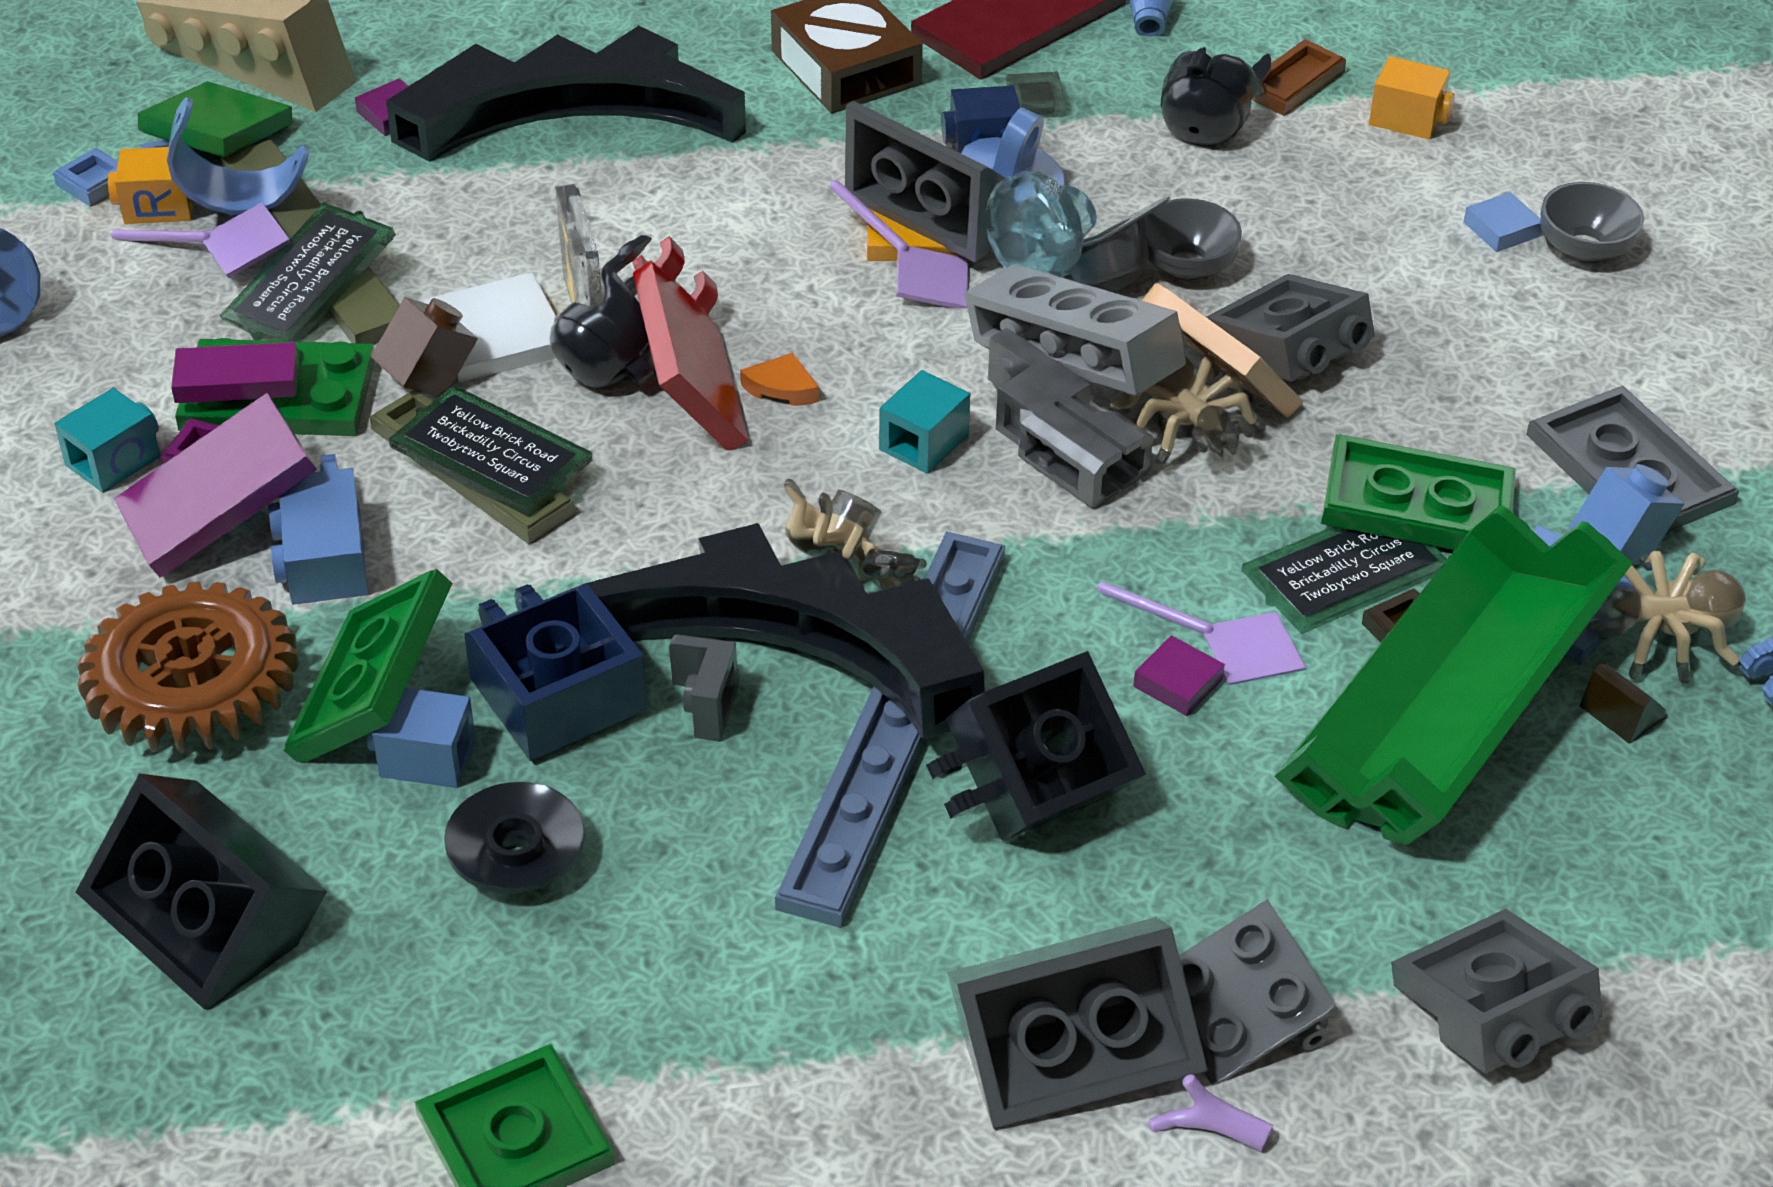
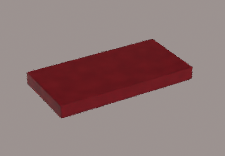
(996, 33)

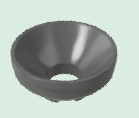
(1591, 211)
(1193, 228)

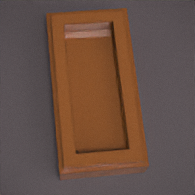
(1299, 76)

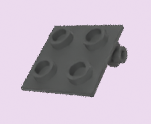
(1253, 993)

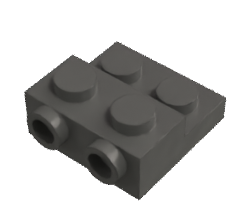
(1299, 324)
(1501, 990)

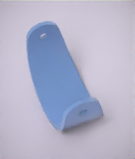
(225, 188)

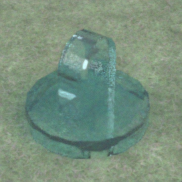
(1039, 223)

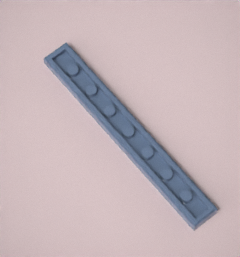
(878, 758)

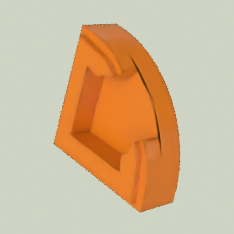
(781, 379)

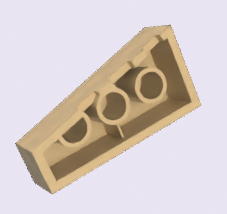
(269, 44)

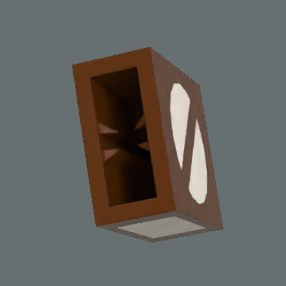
(846, 50)

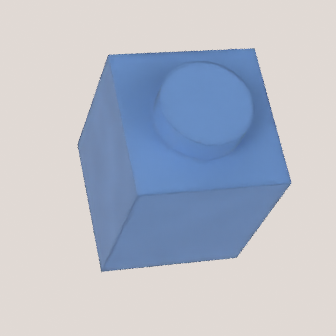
(1631, 509)
(425, 739)

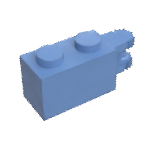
(320, 537)

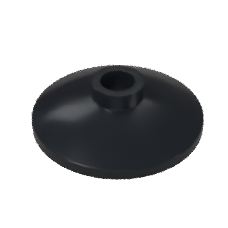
(510, 817)

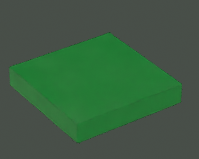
(219, 120)
(516, 1126)

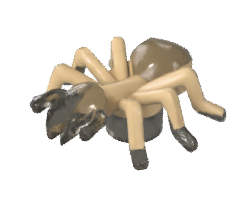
(1190, 413)
(847, 526)
(1674, 611)

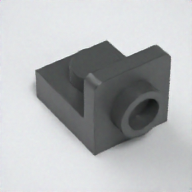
(710, 681)

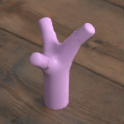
(1214, 1115)

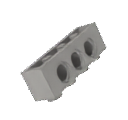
(1080, 326)

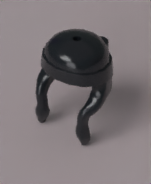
(1210, 97)
(608, 340)

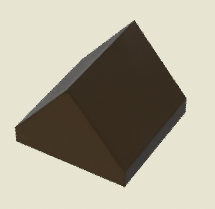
(1620, 704)

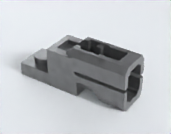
(1056, 429)

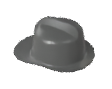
(1116, 254)

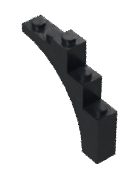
(560, 79)
(817, 605)

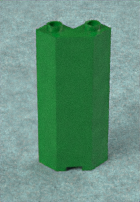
(1452, 676)

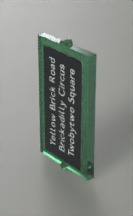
(308, 275)
(491, 450)
(1339, 574)

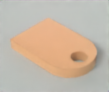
(1227, 352)

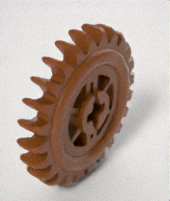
(187, 677)

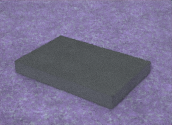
(1623, 432)

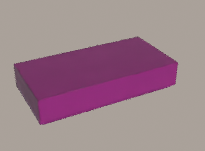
(235, 372)

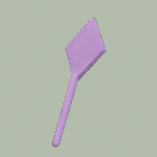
(233, 244)
(920, 272)
(1247, 646)

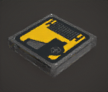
(577, 248)

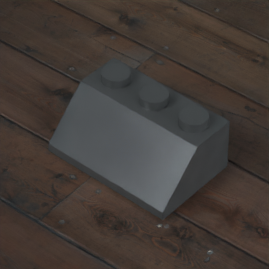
(918, 182)
(1078, 1021)

